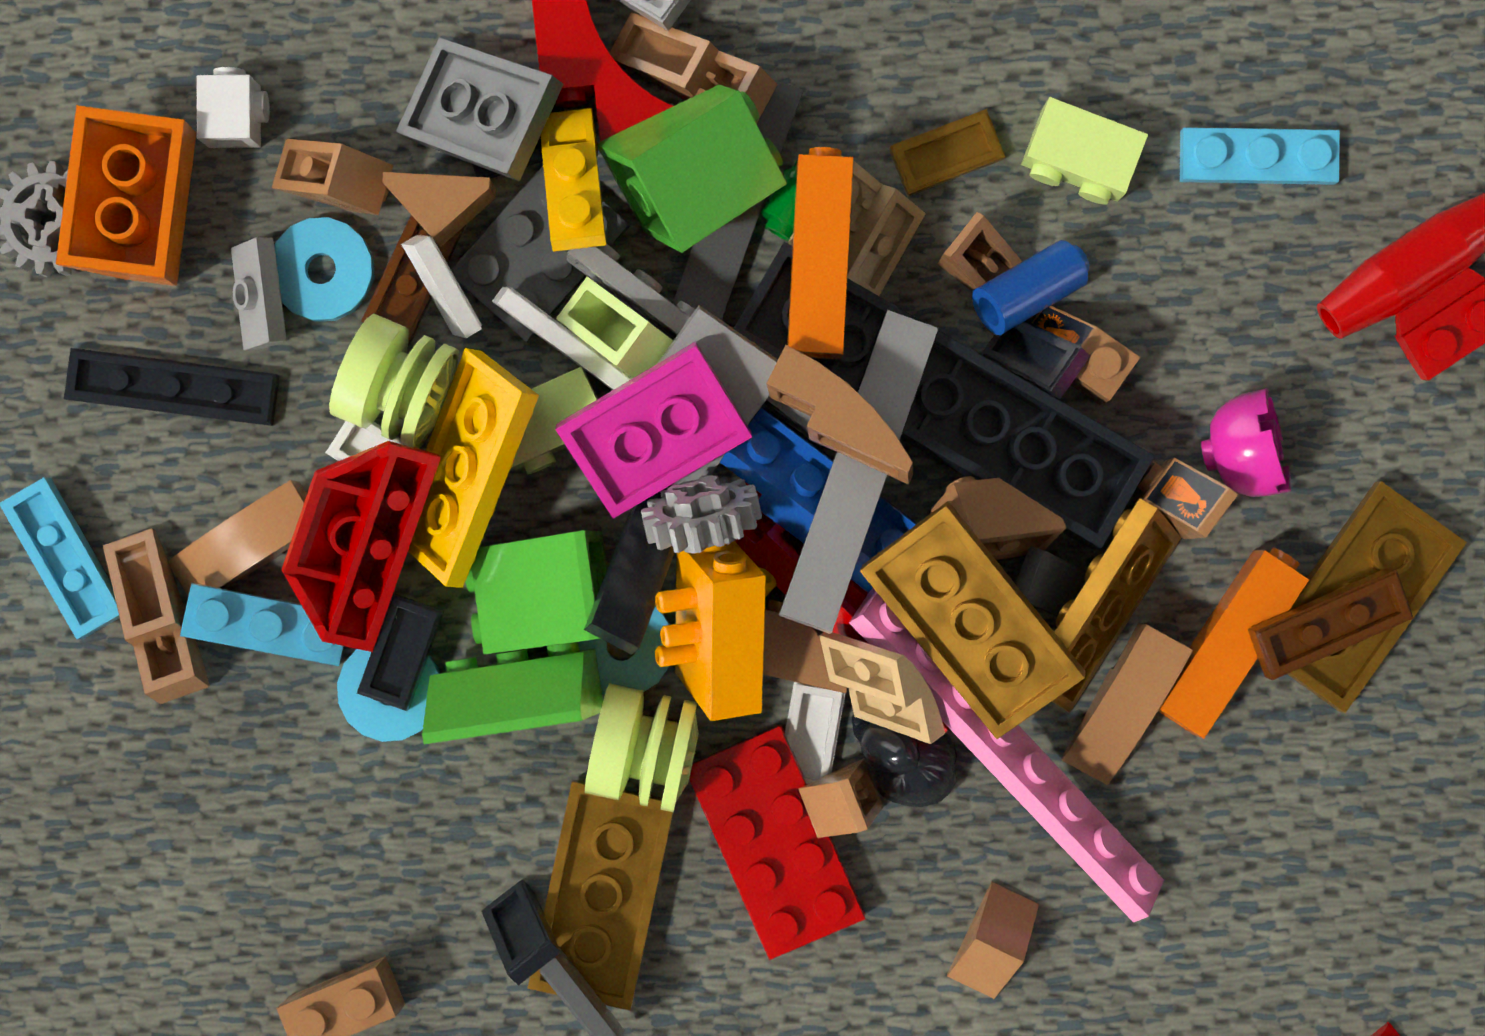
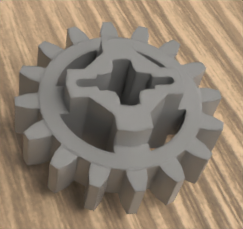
(27, 213)
(701, 514)

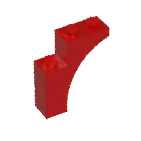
(578, 58)

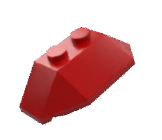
(357, 539)

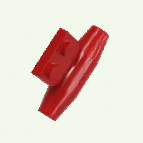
(1425, 285)

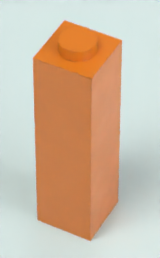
(820, 253)
(1223, 646)

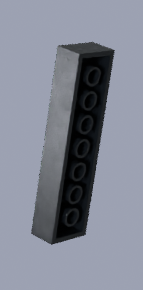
(977, 413)

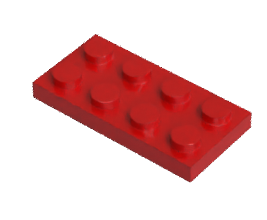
(780, 867)

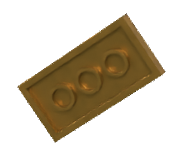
(1377, 536)
(1113, 590)
(972, 620)
(605, 889)

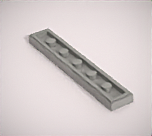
(852, 486)

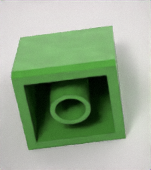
(694, 166)
(536, 590)

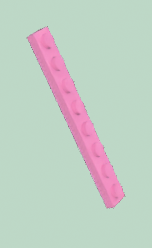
(1026, 775)

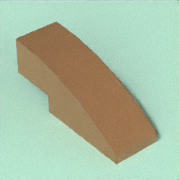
(686, 62)
(838, 414)
(242, 541)
(153, 617)
(1126, 703)

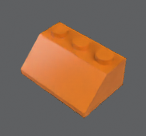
(126, 195)

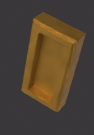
(947, 152)

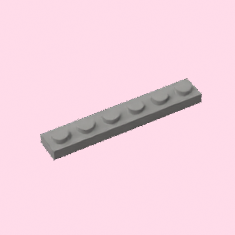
(642, 295)

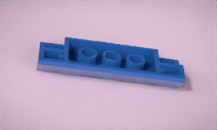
(791, 480)

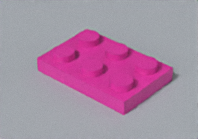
(653, 430)

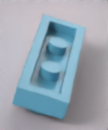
(1259, 156)
(62, 557)
(255, 624)

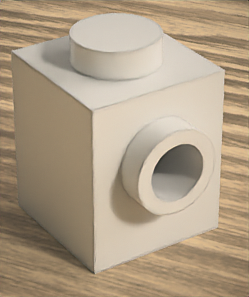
(230, 109)

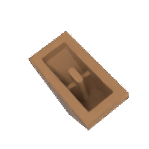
(441, 201)
(978, 254)
(842, 801)
(995, 941)

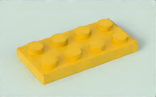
(477, 448)

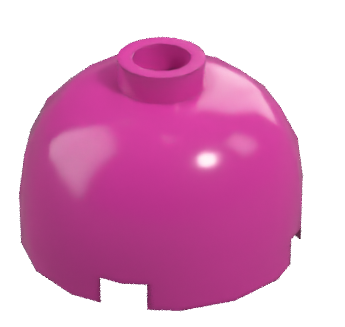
(1248, 446)

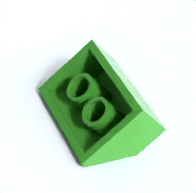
(512, 693)

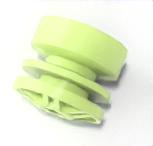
(383, 377)
(641, 747)

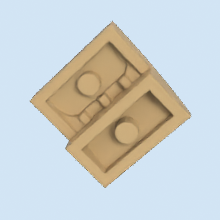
(879, 230)
(883, 687)

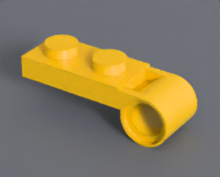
(572, 180)

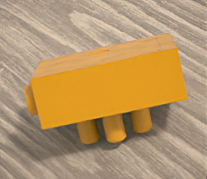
(716, 630)

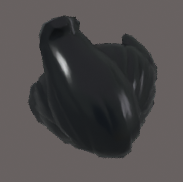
(905, 767)

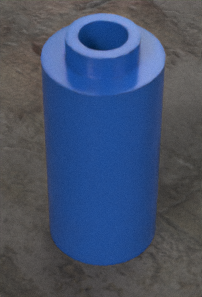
(1031, 286)

